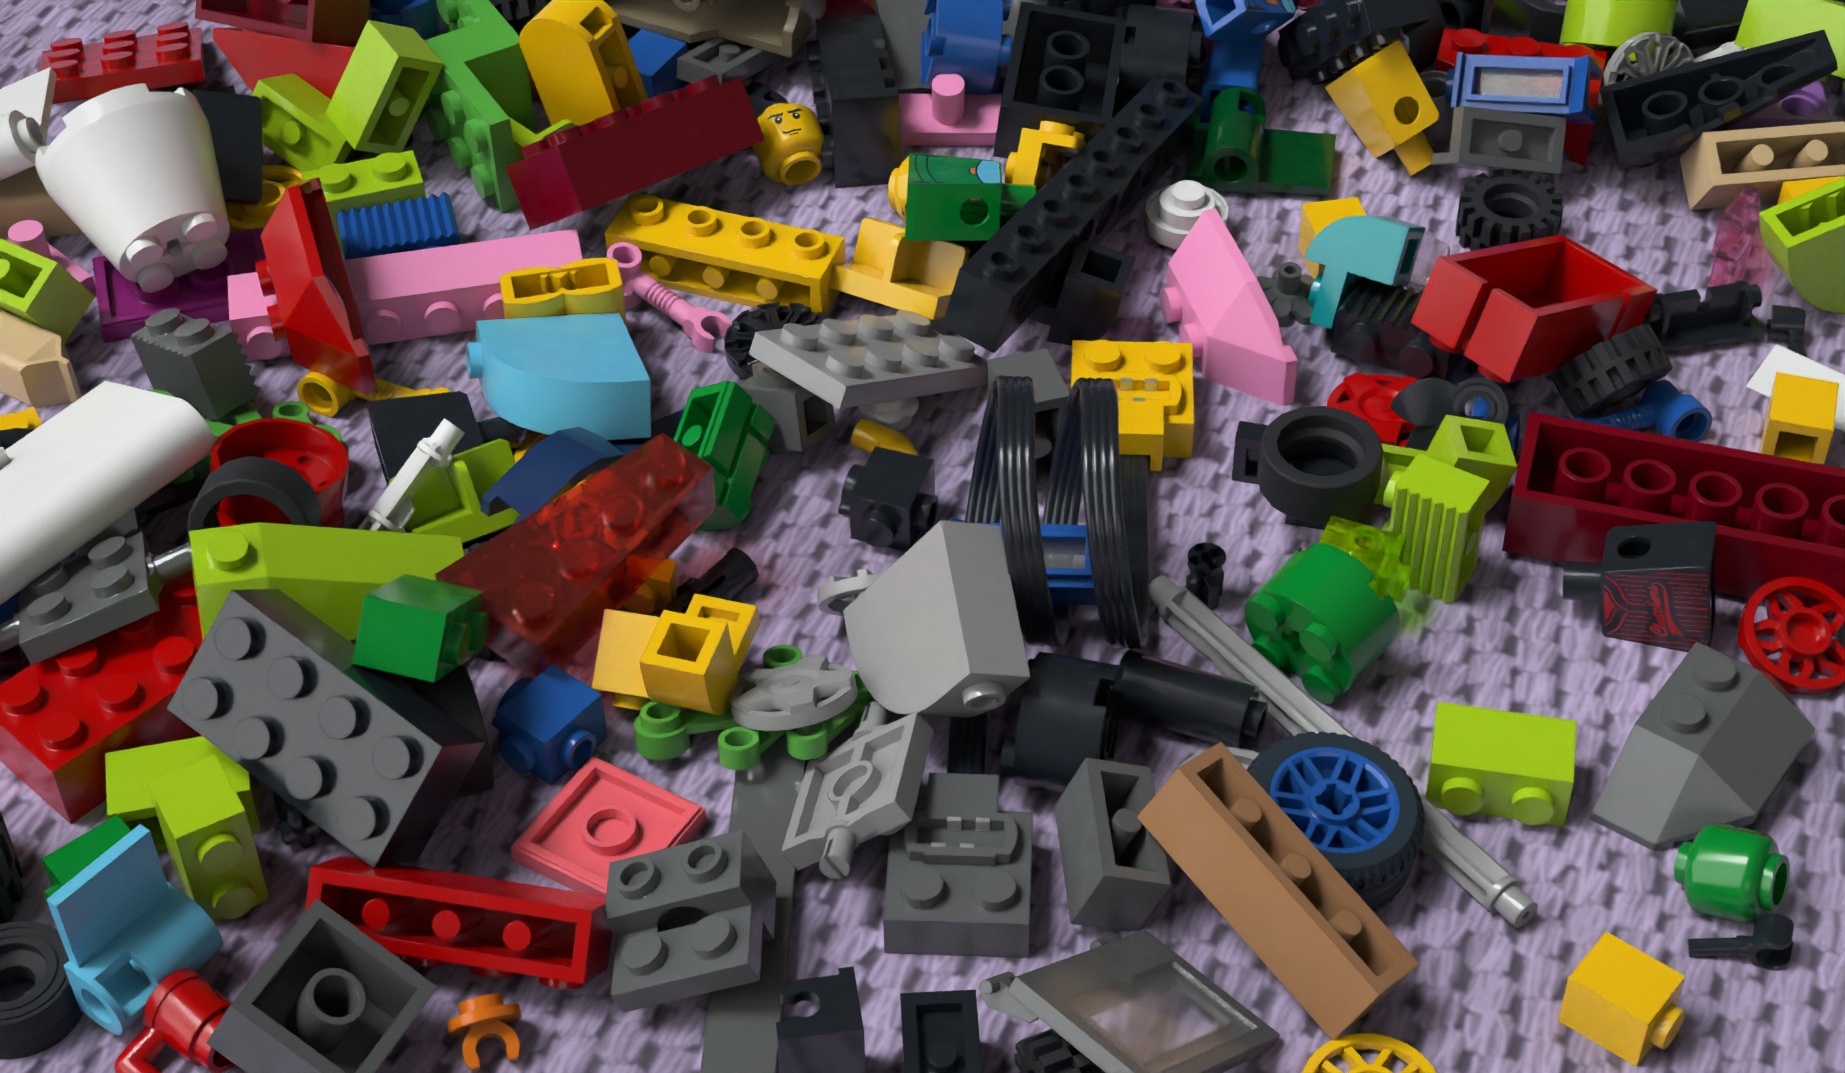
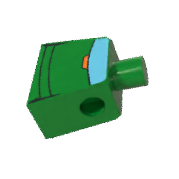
(941, 192)

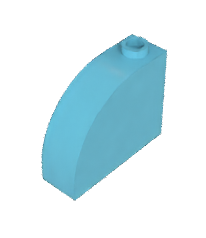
(563, 374)

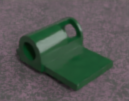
(1243, 156)

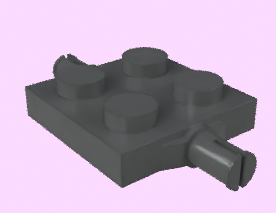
(91, 596)

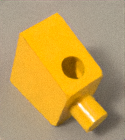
(1388, 106)

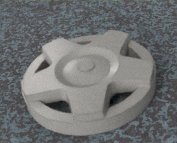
(793, 694)

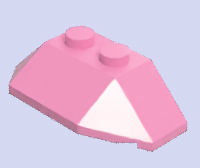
(1227, 315)

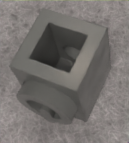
(799, 414)

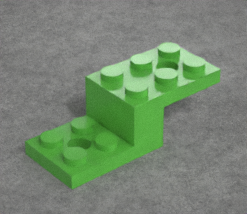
(477, 91)

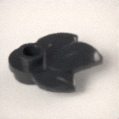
(1432, 398)

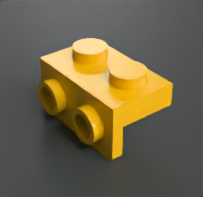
(1042, 153)

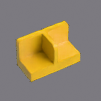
(901, 271)

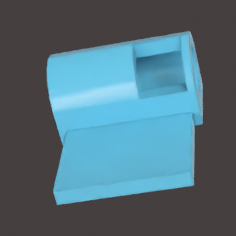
(127, 931)

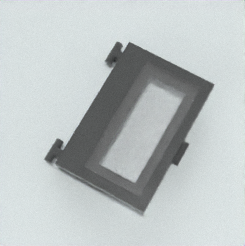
(1135, 1009)

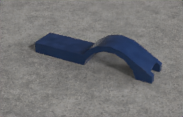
(560, 464)

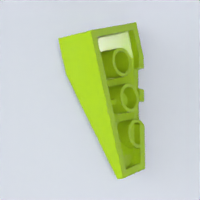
(313, 565)

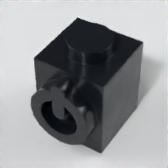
(890, 499)

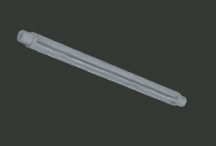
(1301, 714)

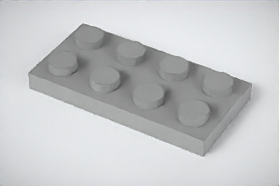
(871, 359)

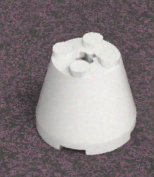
(141, 182)

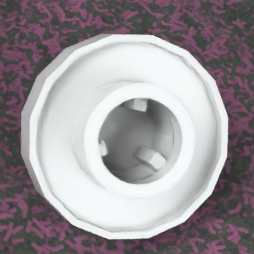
(1177, 207)

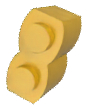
(572, 289)

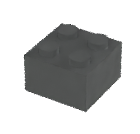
(322, 1002)

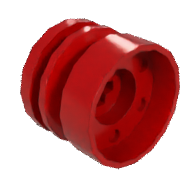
(297, 444)

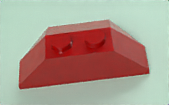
(268, 55)
(313, 290)

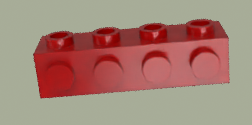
(469, 920)

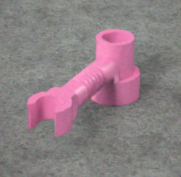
(640, 285)

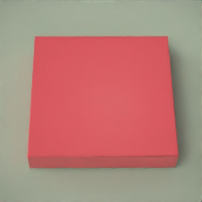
(601, 820)

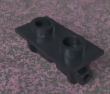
(1722, 317)

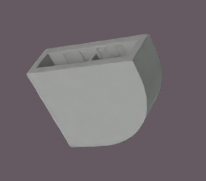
(941, 626)

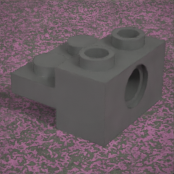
(688, 920)

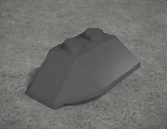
(1703, 752)

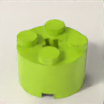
(1609, 23)

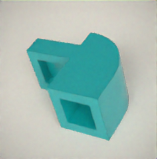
(1358, 247)

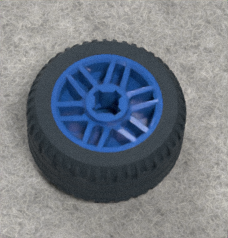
(1350, 807)

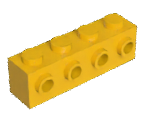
(729, 253)

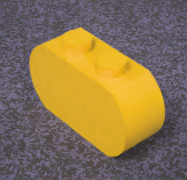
(580, 61)

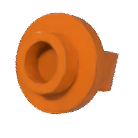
(482, 1019)

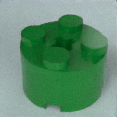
(1321, 620)

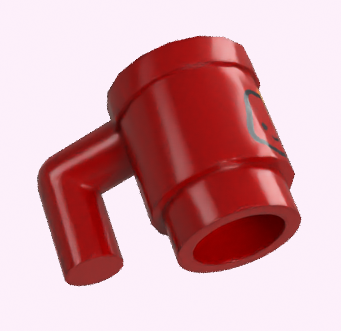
(181, 1015)

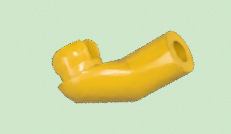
(871, 434)

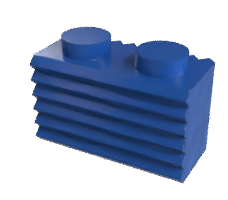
(398, 227)

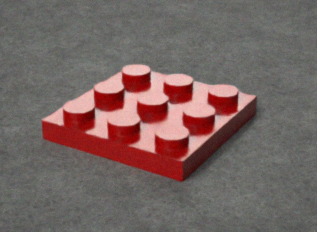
(123, 60)

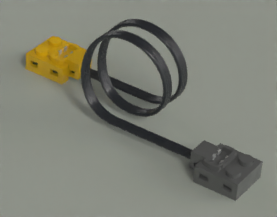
(961, 864)

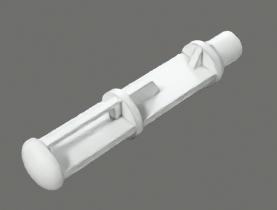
(396, 503)

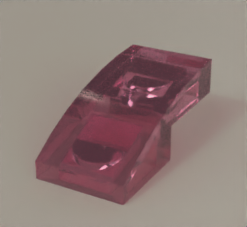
(1735, 238)

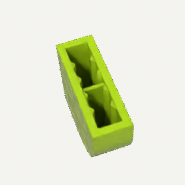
(1809, 244)

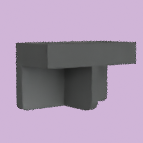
(1504, 141)

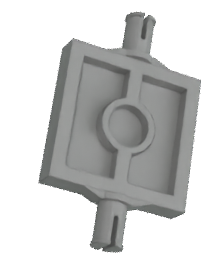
(858, 791)

